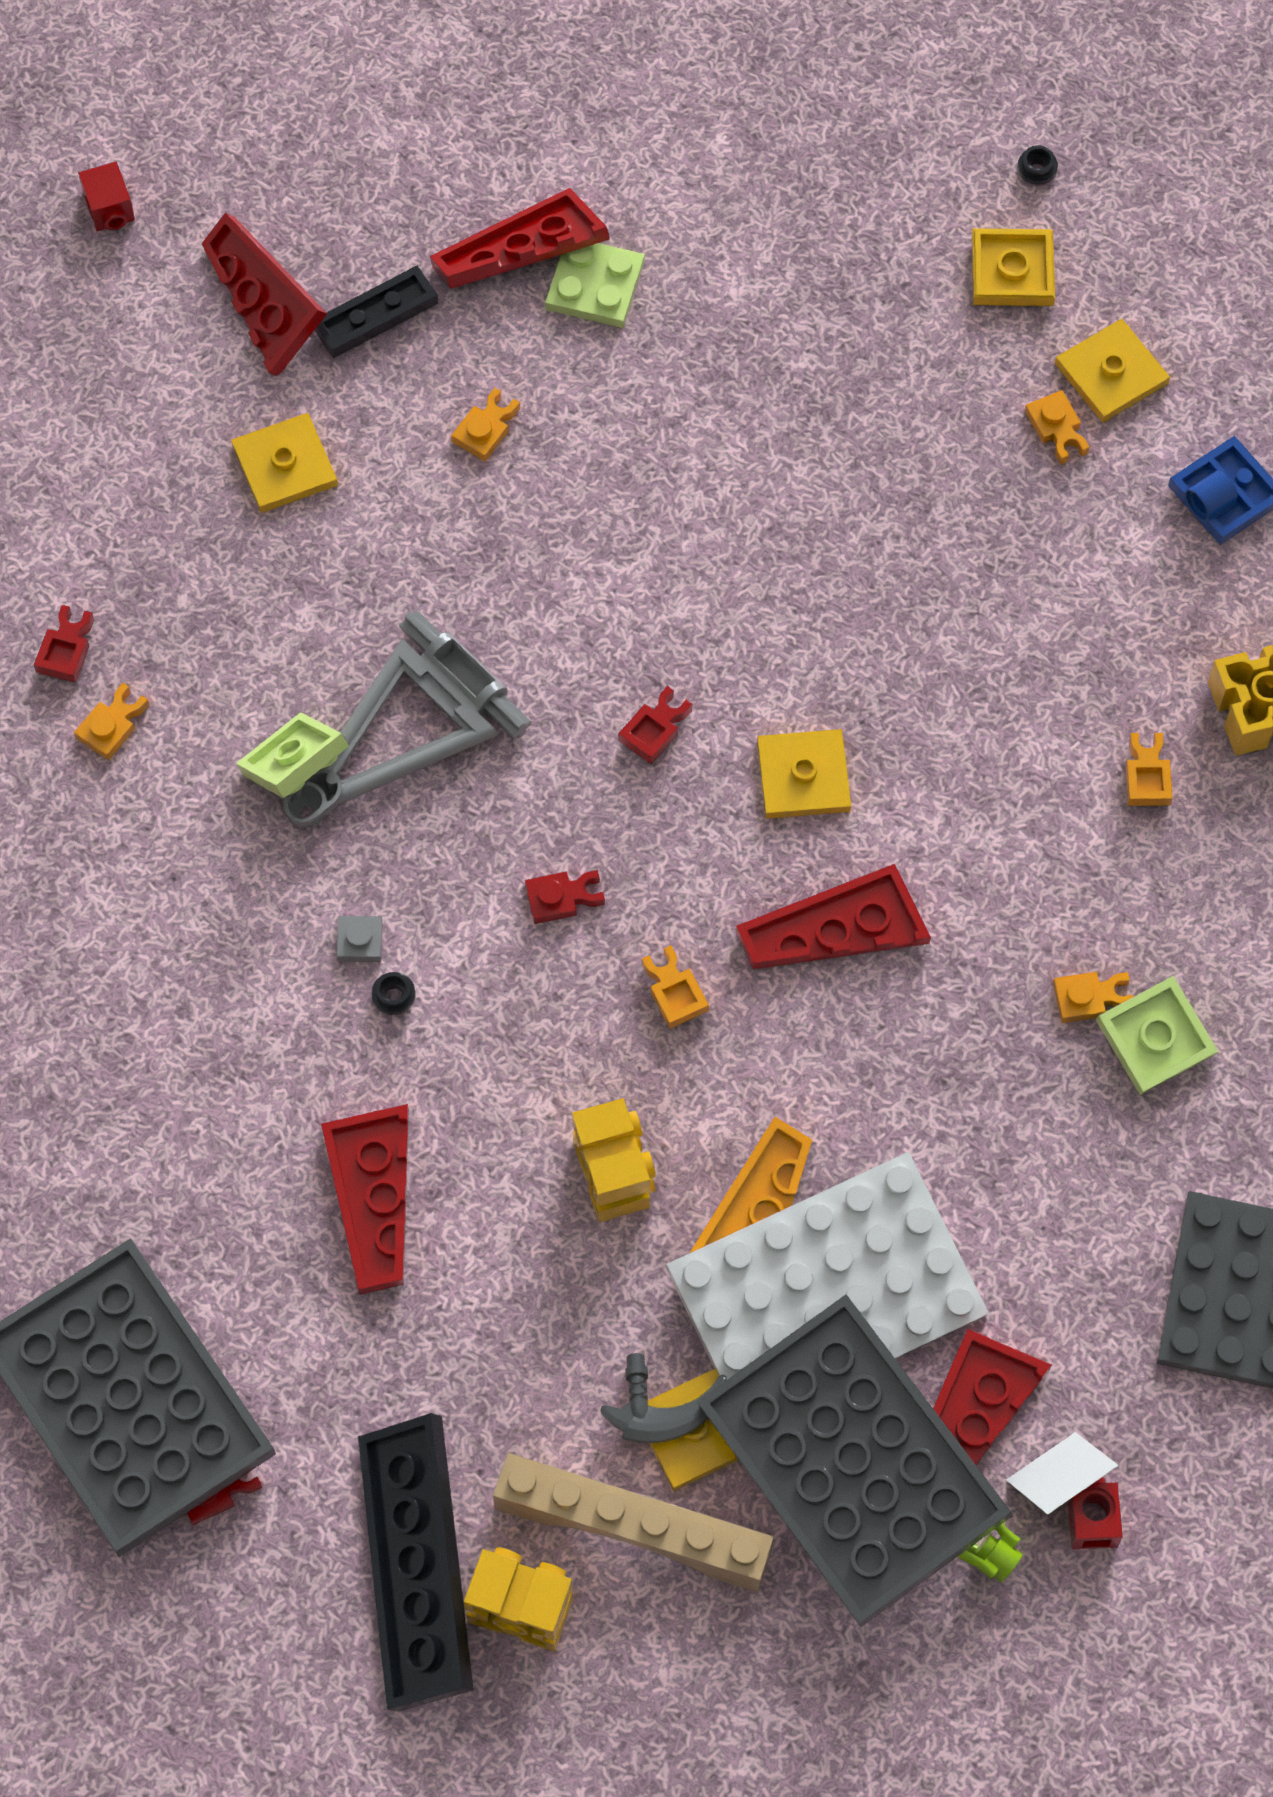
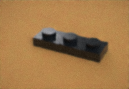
(376, 311)

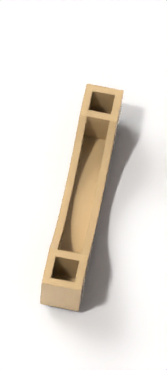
(581, 1503)

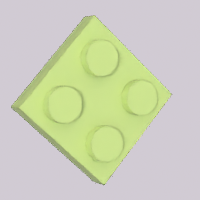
(596, 283)
(292, 755)
(1156, 1035)

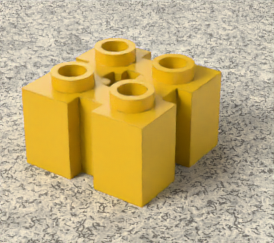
(1247, 693)
(612, 1159)
(519, 1598)

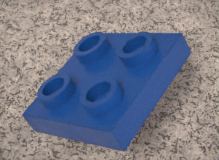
(1225, 489)

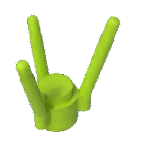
(995, 1556)

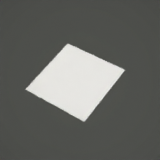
(1061, 1473)

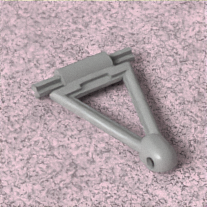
(451, 680)

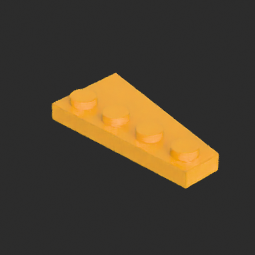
(763, 1184)

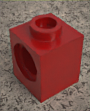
(106, 197)
(1096, 1534)

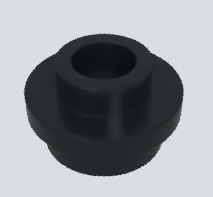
(1037, 155)
(390, 981)

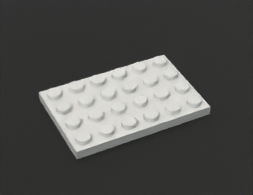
(860, 1238)

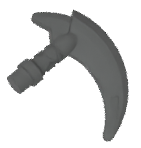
(649, 1423)

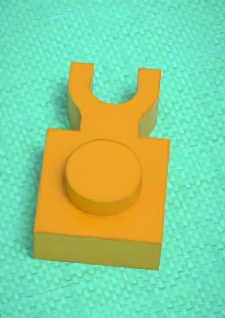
(1057, 421)
(484, 429)
(110, 726)
(1147, 776)
(675, 993)
(1085, 997)

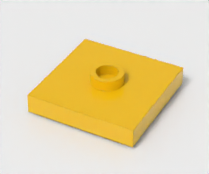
(1013, 267)
(1112, 370)
(284, 462)
(803, 773)
(697, 1452)

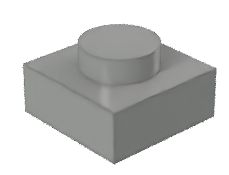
(359, 938)

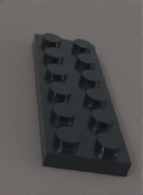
(415, 1563)

